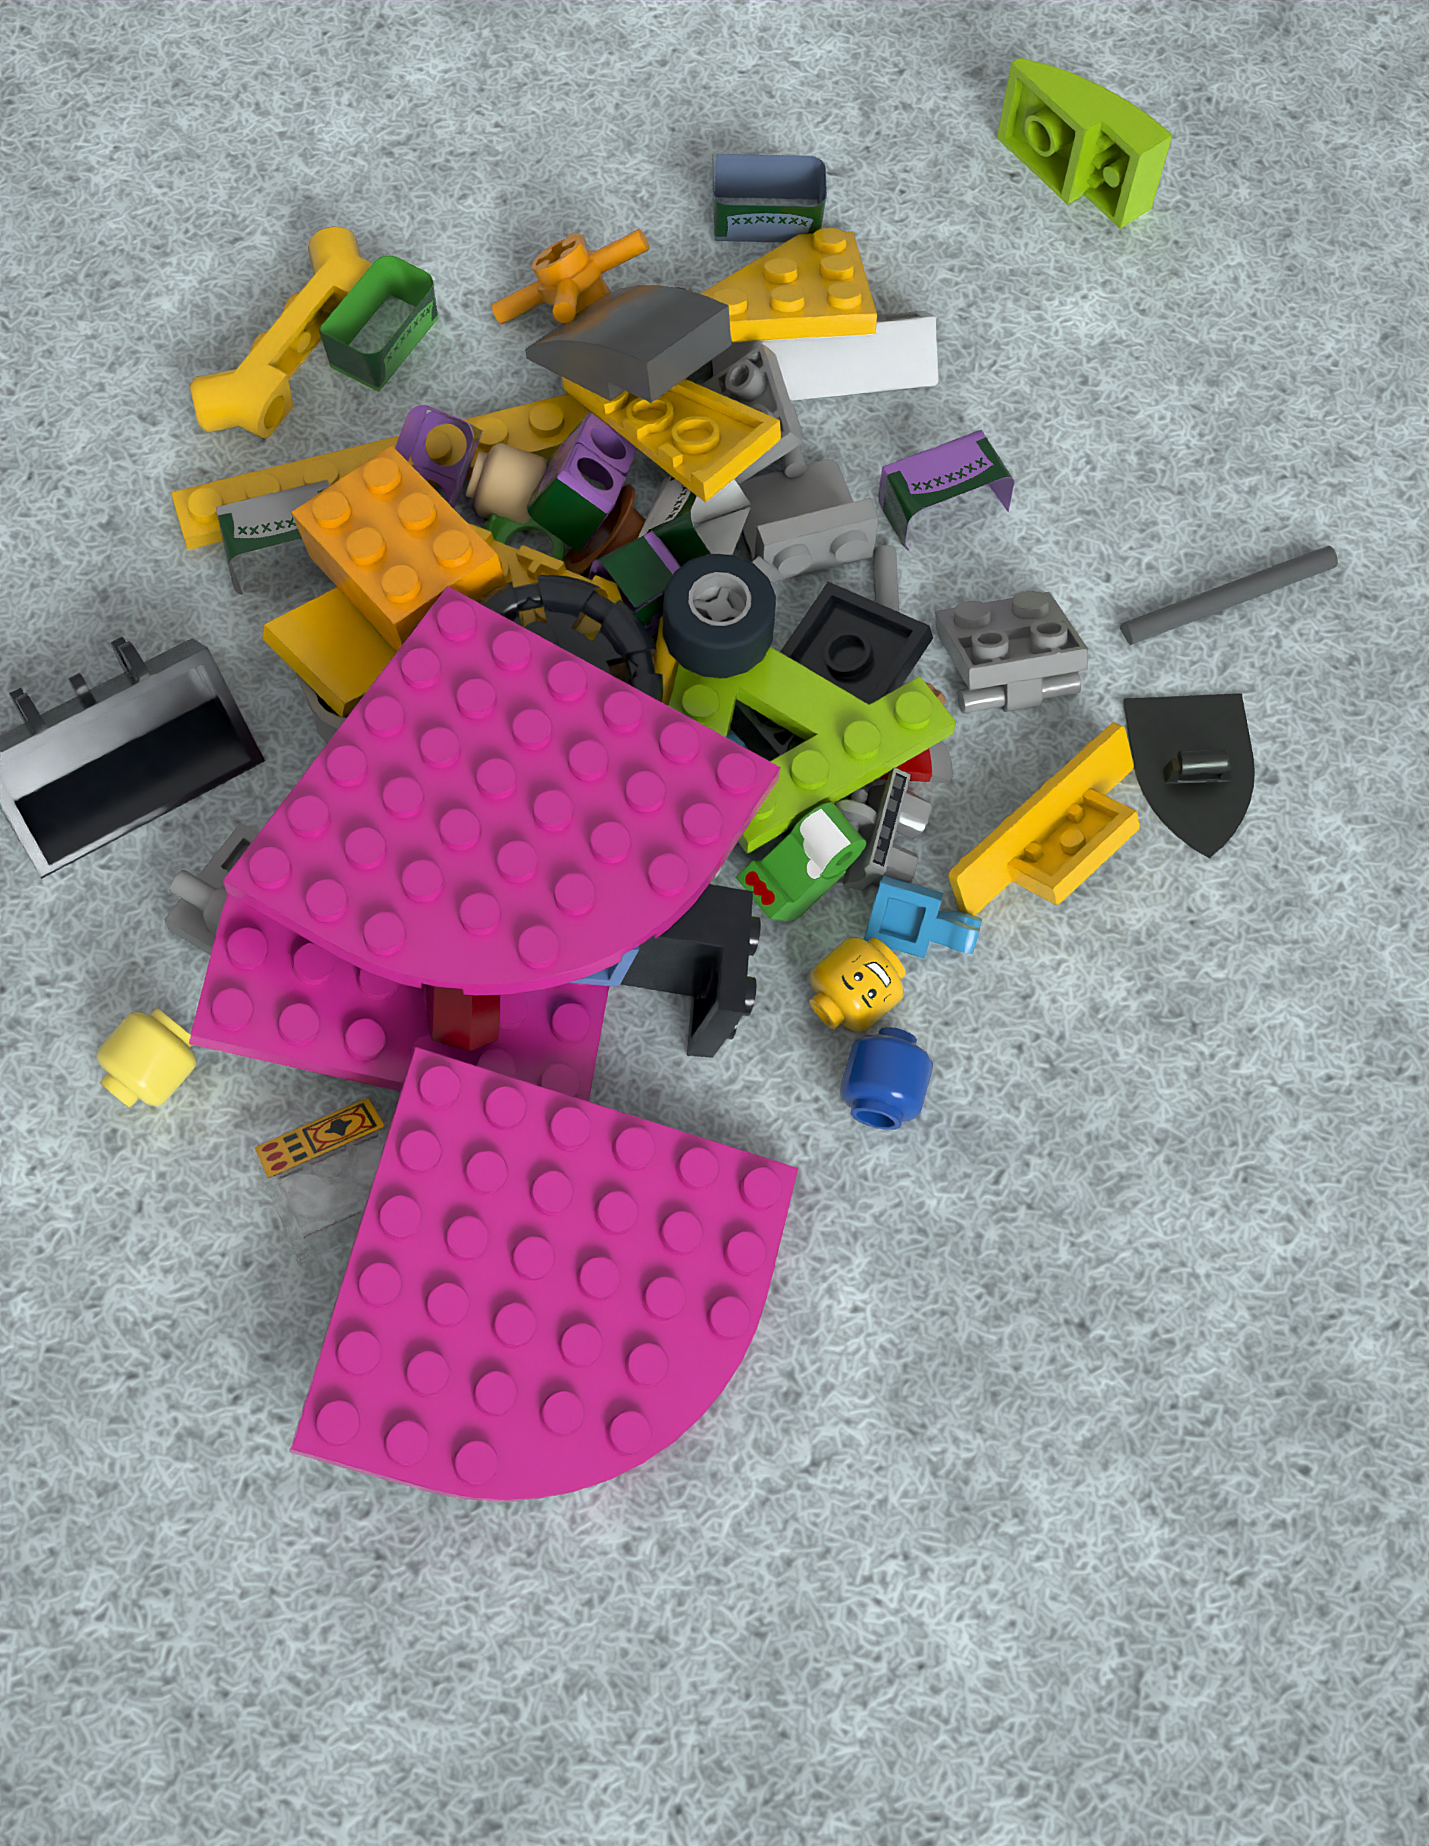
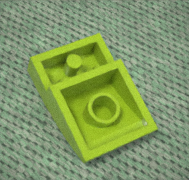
(1083, 139)

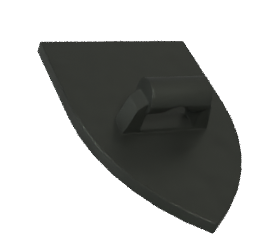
(1193, 764)

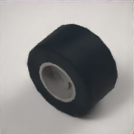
(718, 615)

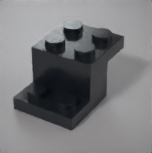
(706, 959)

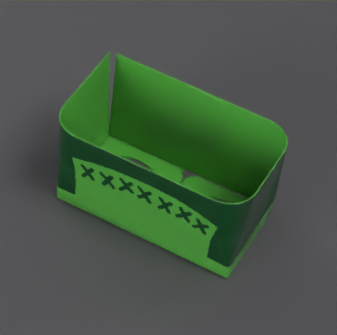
(384, 278)

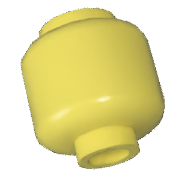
(146, 1058)

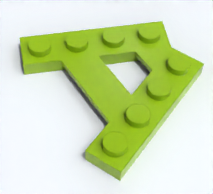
(843, 735)

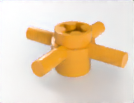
(570, 276)

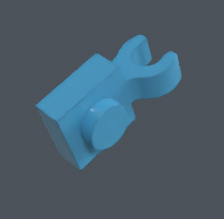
(910, 918)

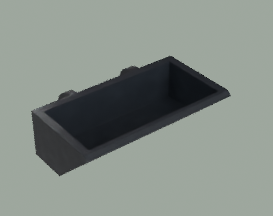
(120, 753)

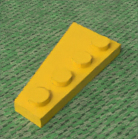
(688, 432)

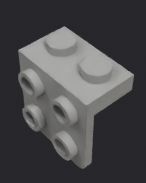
(806, 521)

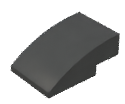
(636, 341)

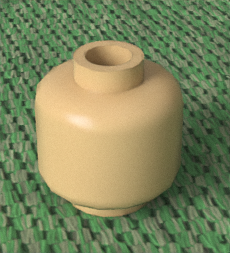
(505, 482)

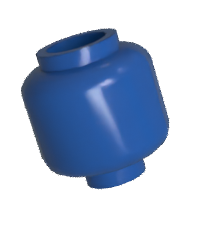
(886, 1079)

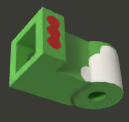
(803, 864)

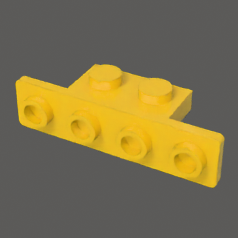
(1057, 832)

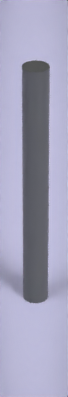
(1229, 595)

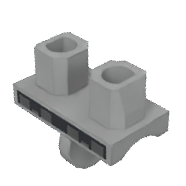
(877, 818)

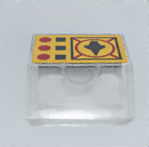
(323, 1175)

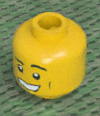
(856, 984)

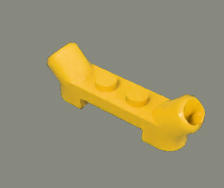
(259, 390)

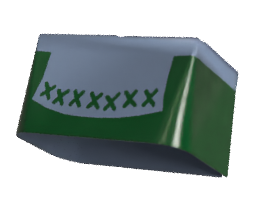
(767, 178)

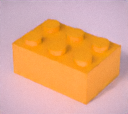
(394, 544)

